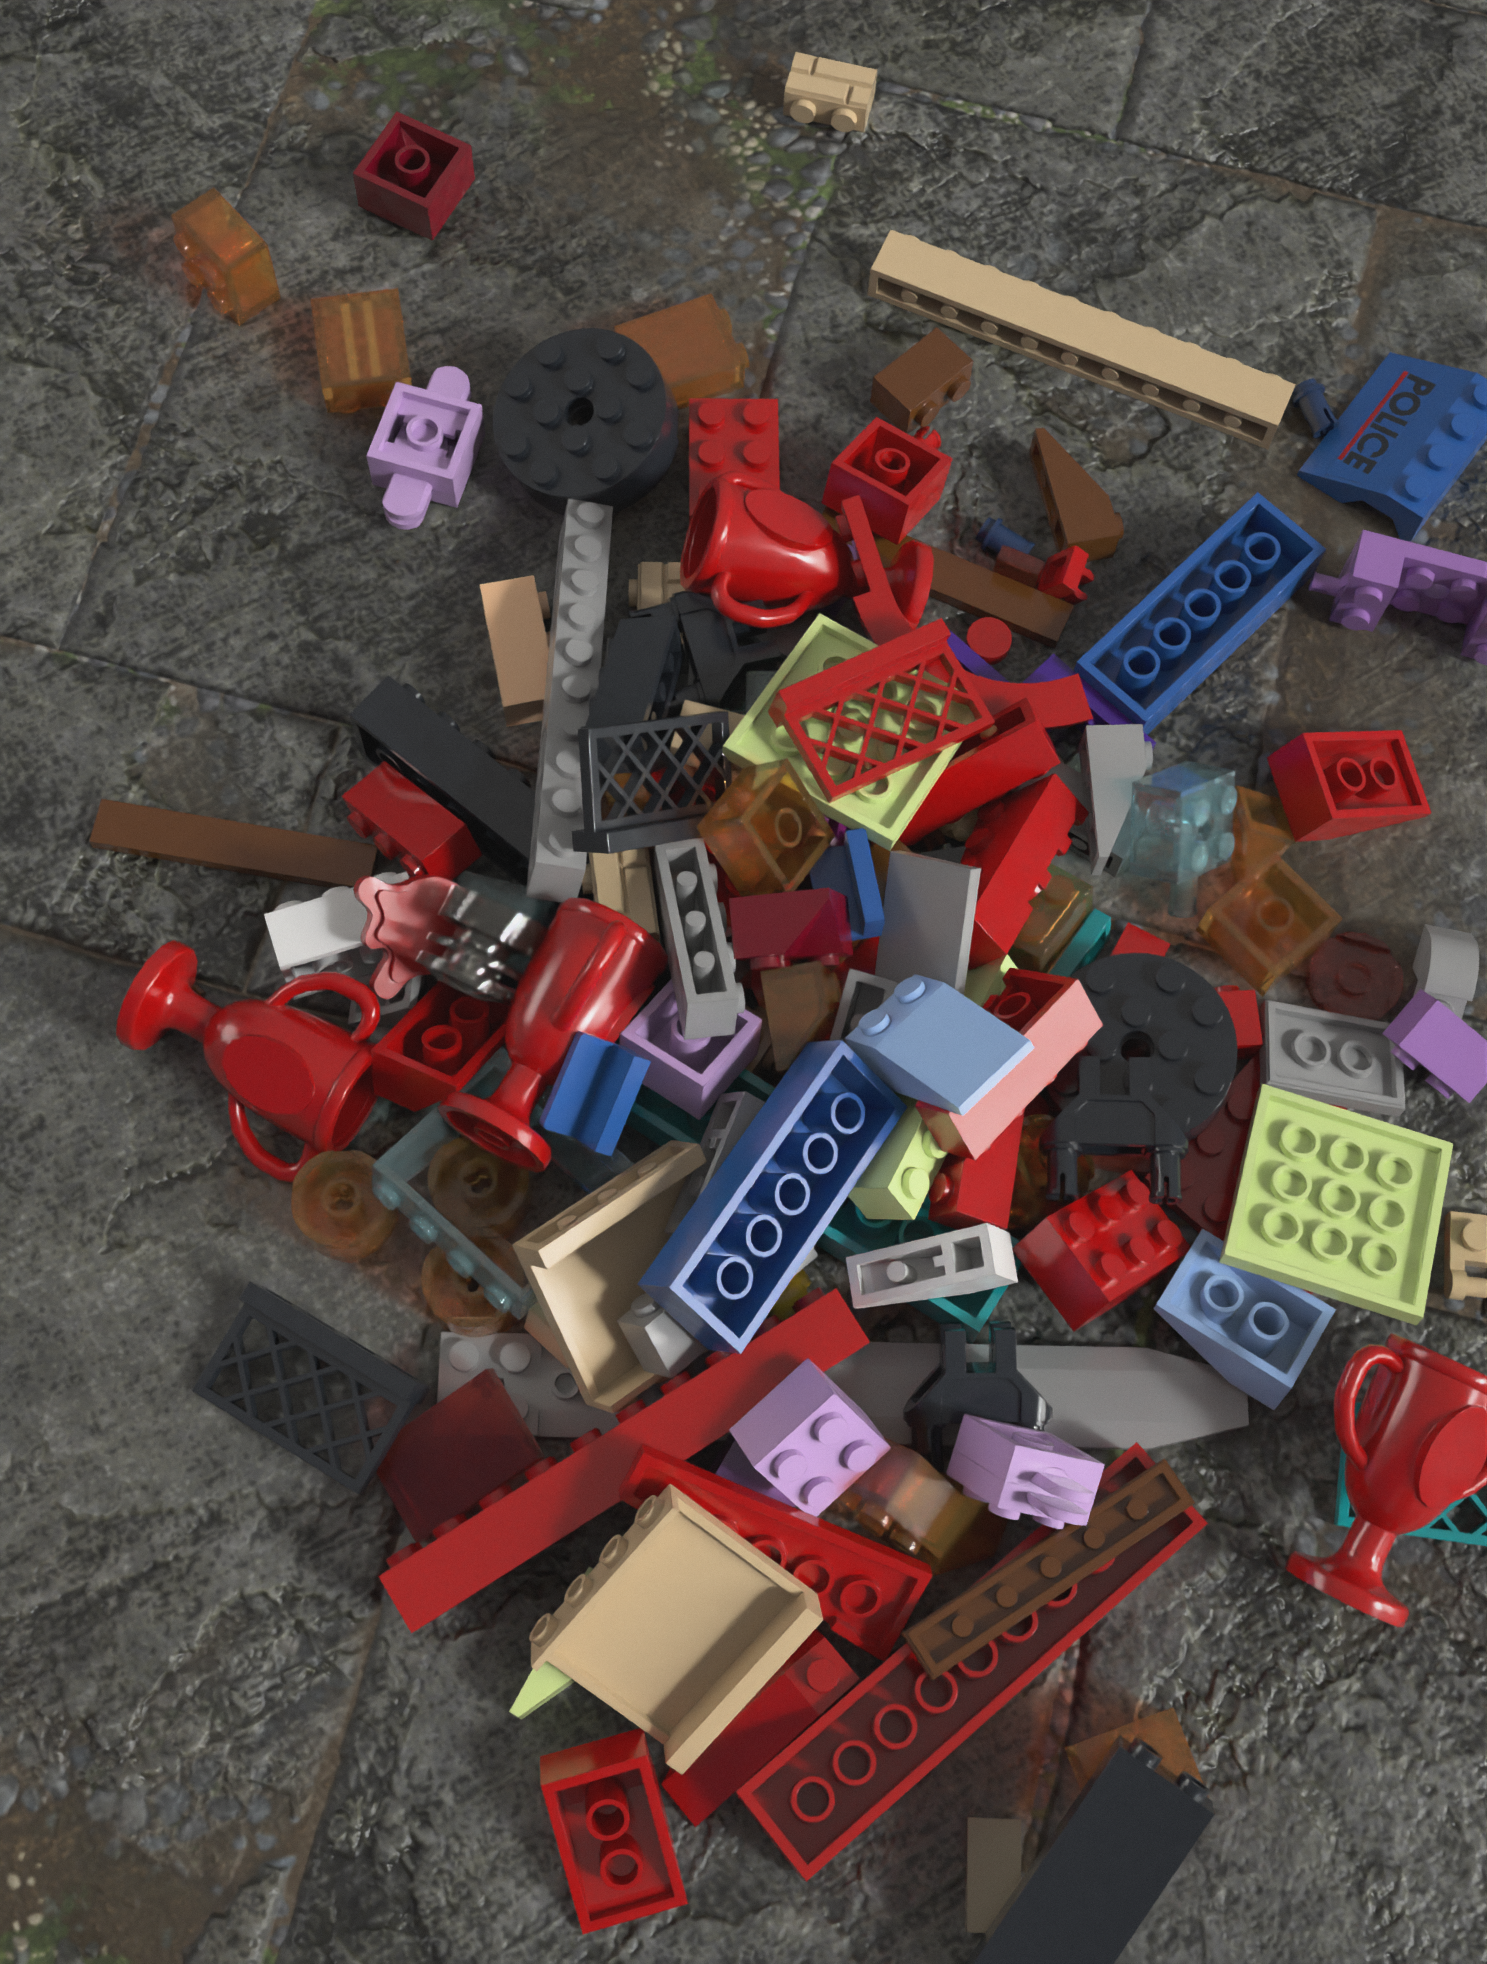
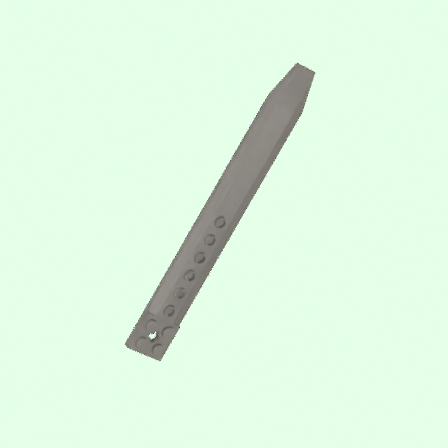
(1096, 1393)

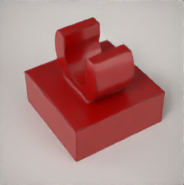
(1064, 573)

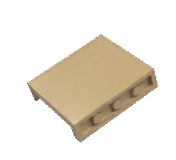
(590, 1265)
(677, 1625)

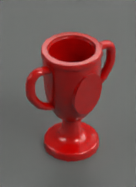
(768, 546)
(583, 977)
(265, 1053)
(1406, 1460)

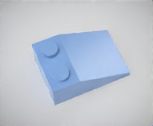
(937, 1045)
(1243, 1322)

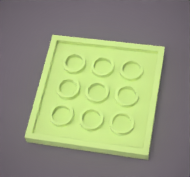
(882, 806)
(1338, 1204)

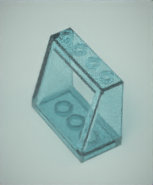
(415, 1153)

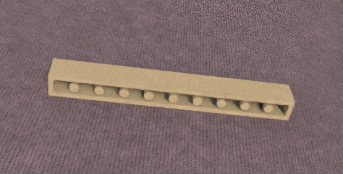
(1080, 339)

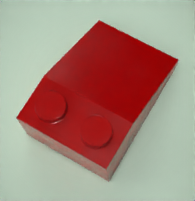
(1347, 783)
(612, 1830)

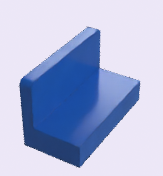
(852, 873)
(594, 1092)

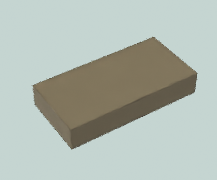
(990, 1868)

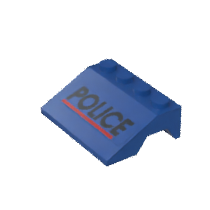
(1403, 440)

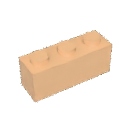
(518, 645)

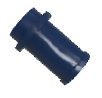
(1314, 407)
(995, 535)

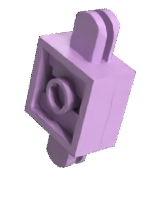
(426, 446)
(1024, 1472)

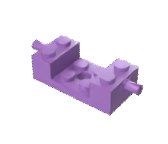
(1410, 579)

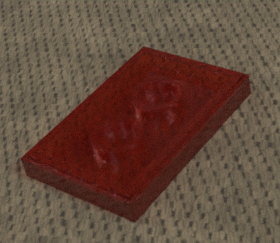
(457, 1454)

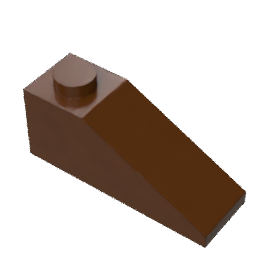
(1073, 501)

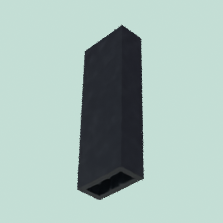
(1101, 1864)

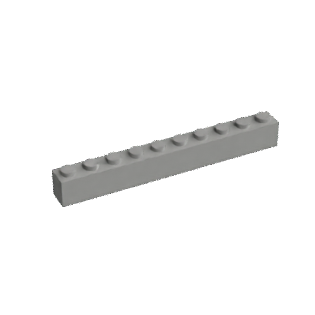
(570, 682)

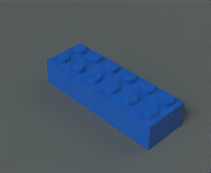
(1201, 613)
(773, 1196)

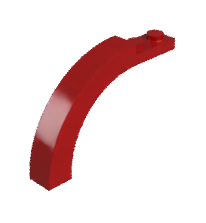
(1055, 702)

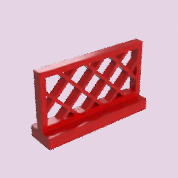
(853, 681)

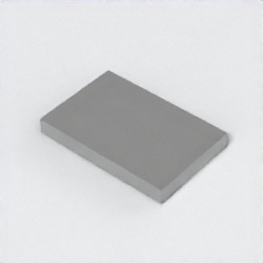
(927, 919)
(1330, 1058)

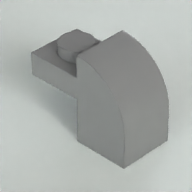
(1447, 966)

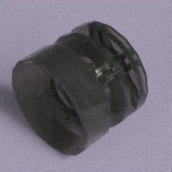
(481, 945)

